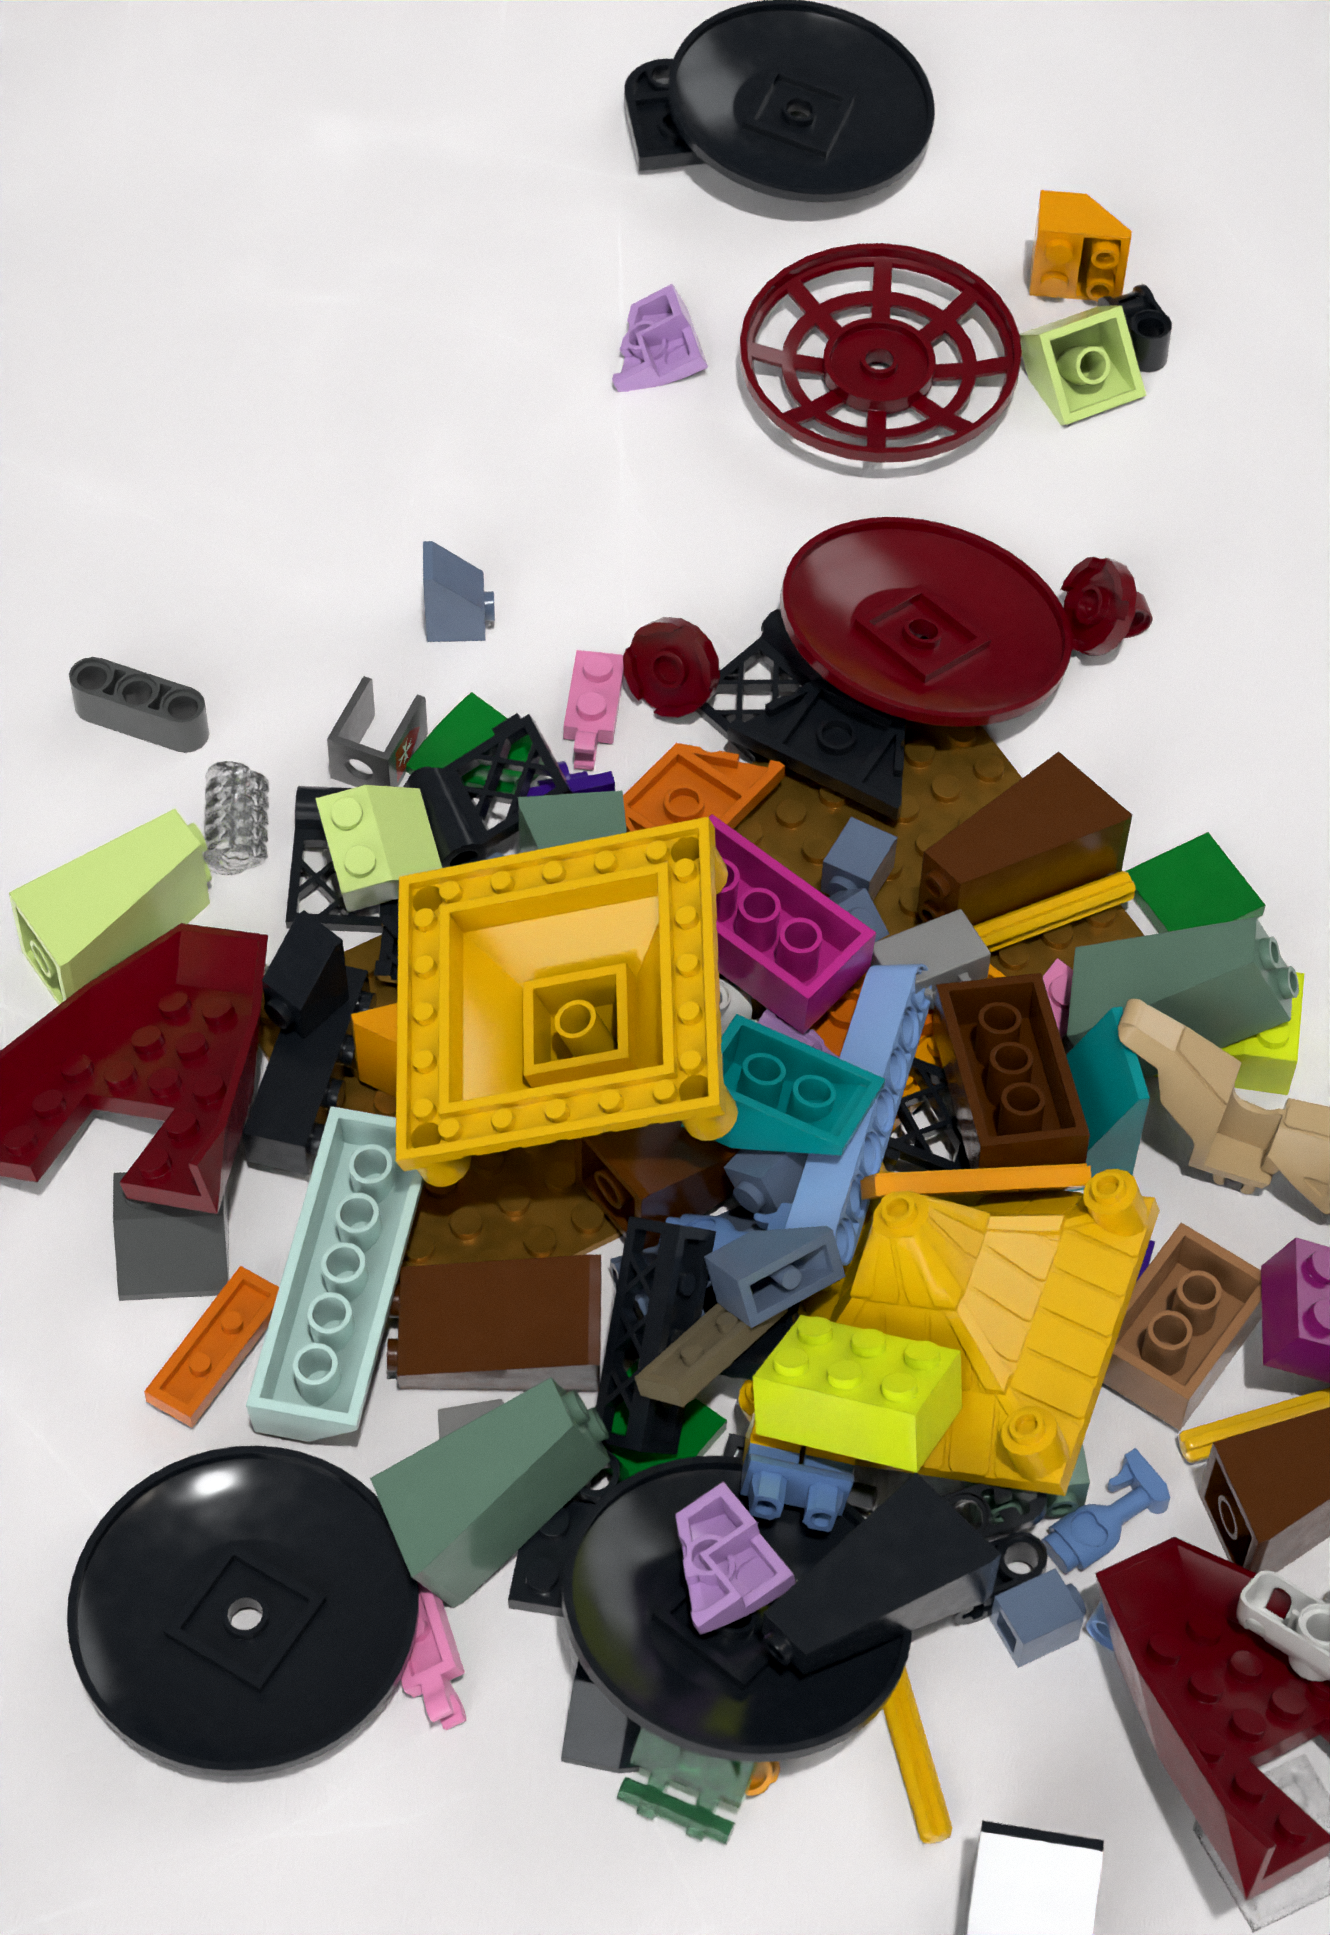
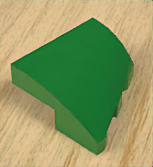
(460, 732)

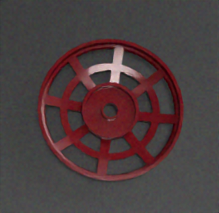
(880, 342)

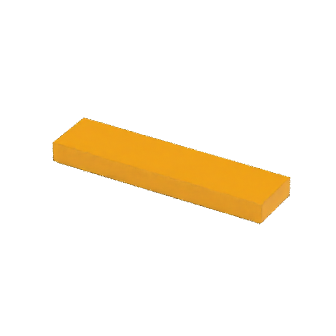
(977, 1180)

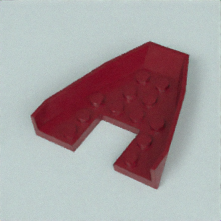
(153, 1040)
(1217, 1704)

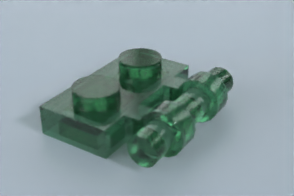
(711, 1776)

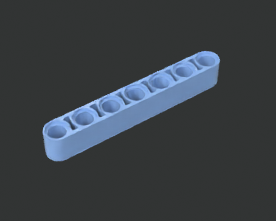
(884, 1042)

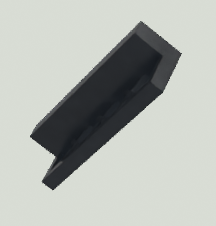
(676, 1299)

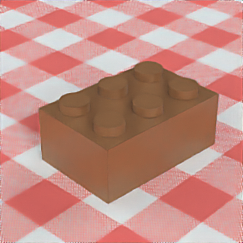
(1184, 1325)

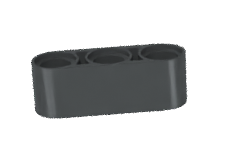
(139, 704)

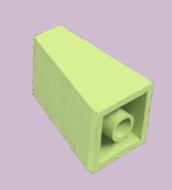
(111, 902)

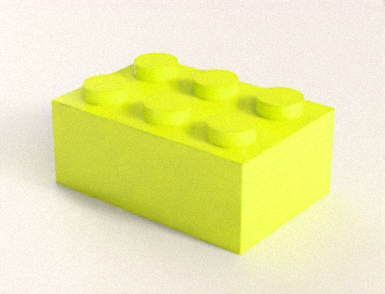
(858, 1392)

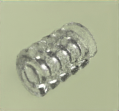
(235, 818)

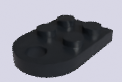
(650, 120)

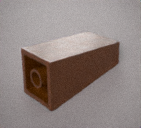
(1026, 846)
(652, 1174)
(498, 1324)
(1270, 1491)

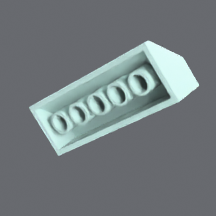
(336, 1282)

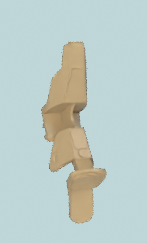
(1227, 1132)

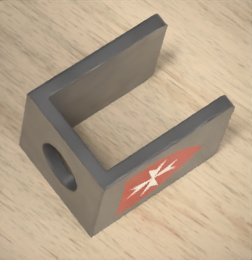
(346, 735)

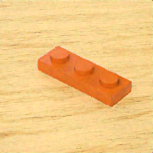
(214, 1347)

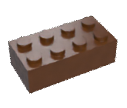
(1008, 1073)

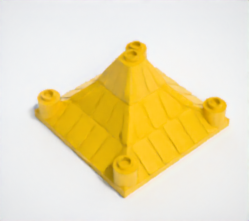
(560, 997)
(1027, 1296)

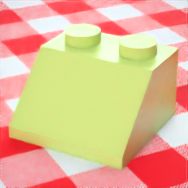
(1083, 363)
(375, 839)

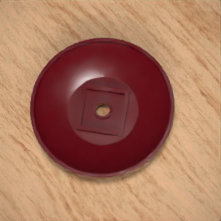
(880, 584)

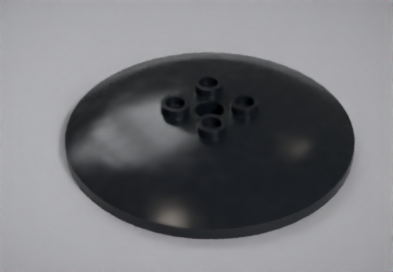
(768, 58)
(226, 1536)
(717, 1688)

